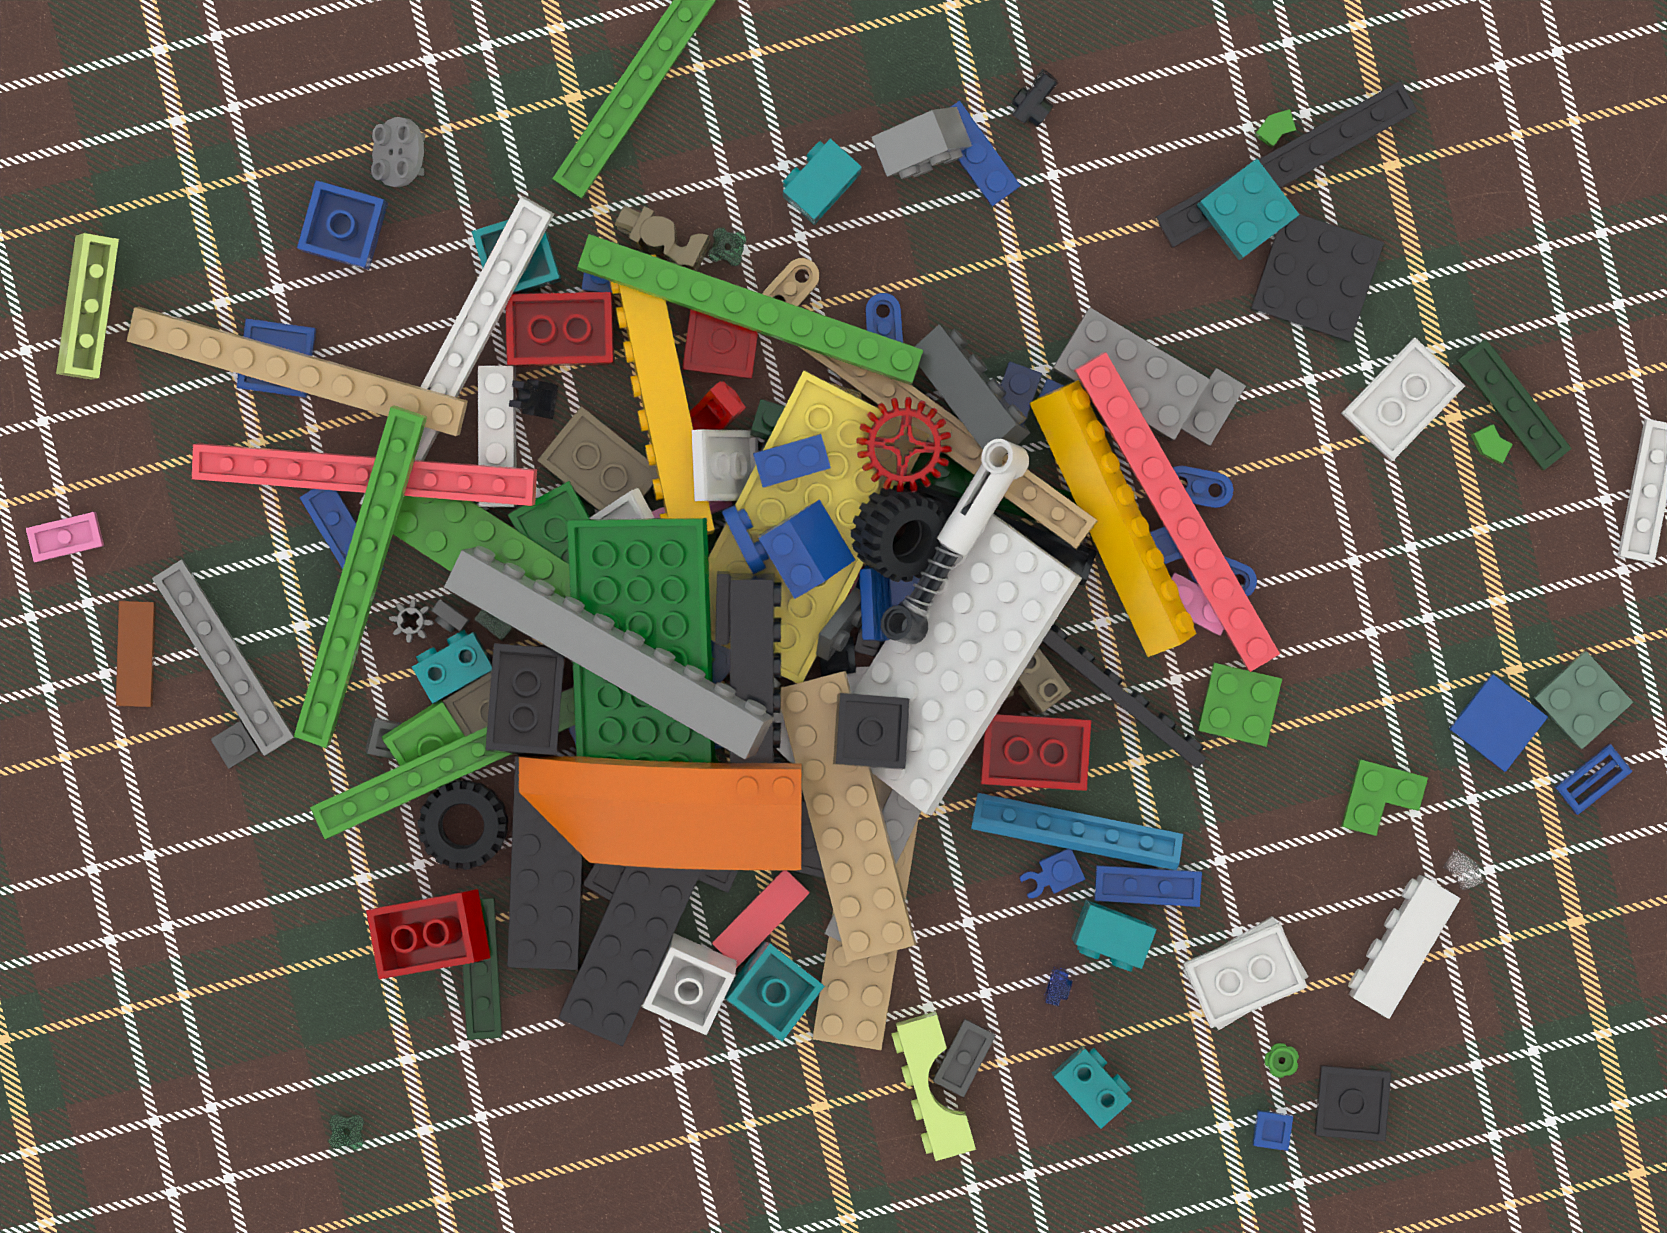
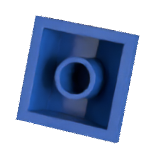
(806, 549)

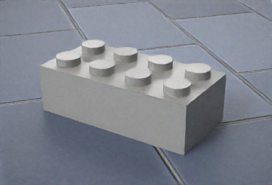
(1157, 382)

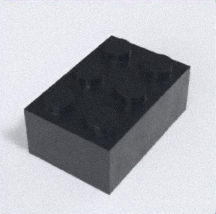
(524, 700)

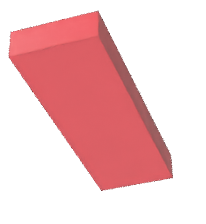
(761, 917)

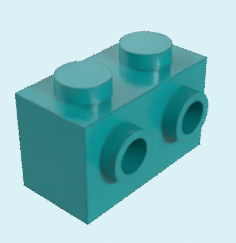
(453, 666)
(1092, 1085)

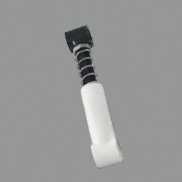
(957, 537)

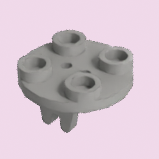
(397, 152)

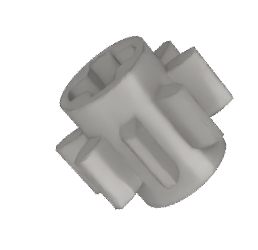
(401, 619)

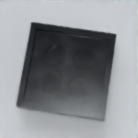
(1317, 277)

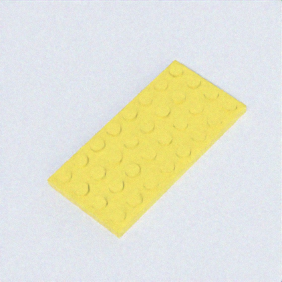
(836, 415)

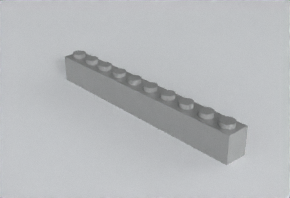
(609, 652)

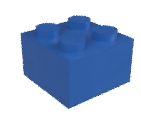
(342, 225)

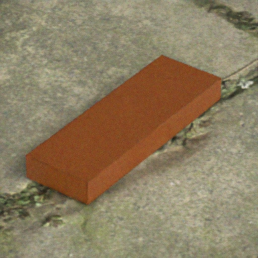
(135, 654)

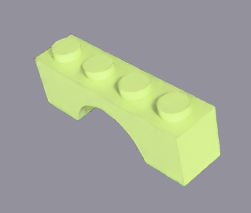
(947, 1129)

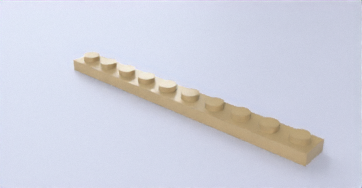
(293, 369)
(1025, 492)

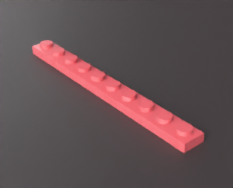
(353, 473)
(1177, 511)

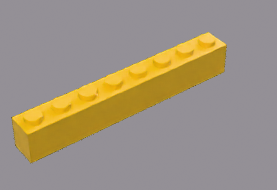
(663, 401)
(1120, 529)

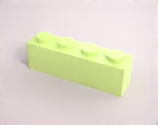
(87, 306)

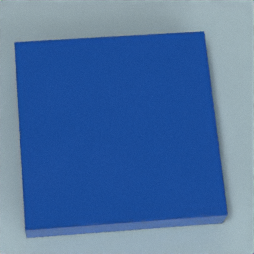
(282, 335)
(1498, 722)

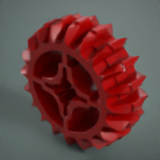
(906, 420)

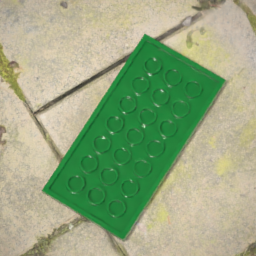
(656, 584)

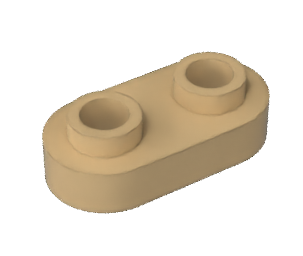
(788, 287)

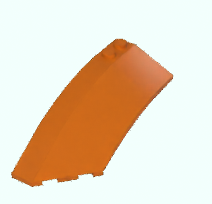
(670, 811)

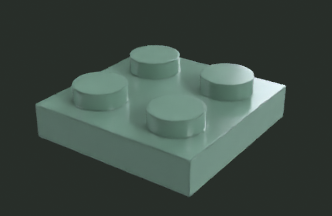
(1582, 700)

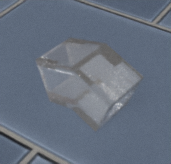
(1464, 869)

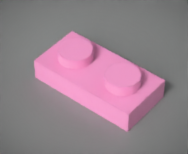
(65, 537)
(1197, 604)

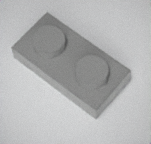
(1213, 407)

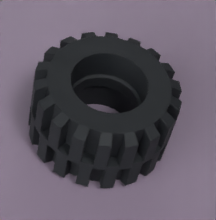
(881, 521)
(432, 829)

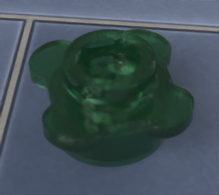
(736, 249)
(352, 1123)

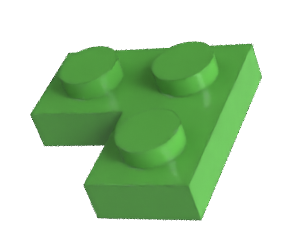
(1373, 787)

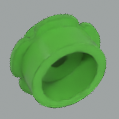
(1272, 1060)

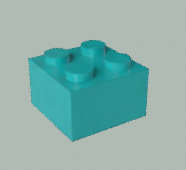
(821, 181)
(1248, 209)
(541, 268)
(1113, 935)
(773, 991)

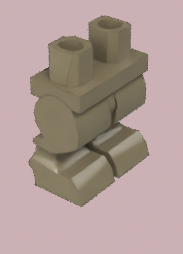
(660, 237)
(1041, 684)

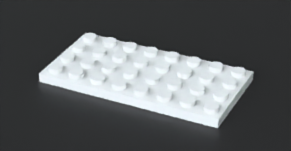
(974, 651)

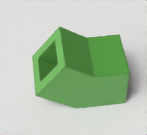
(1275, 127)
(1490, 444)

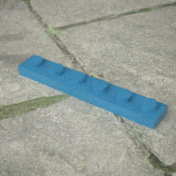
(1077, 831)

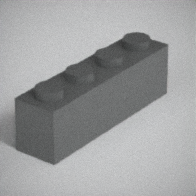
(968, 389)

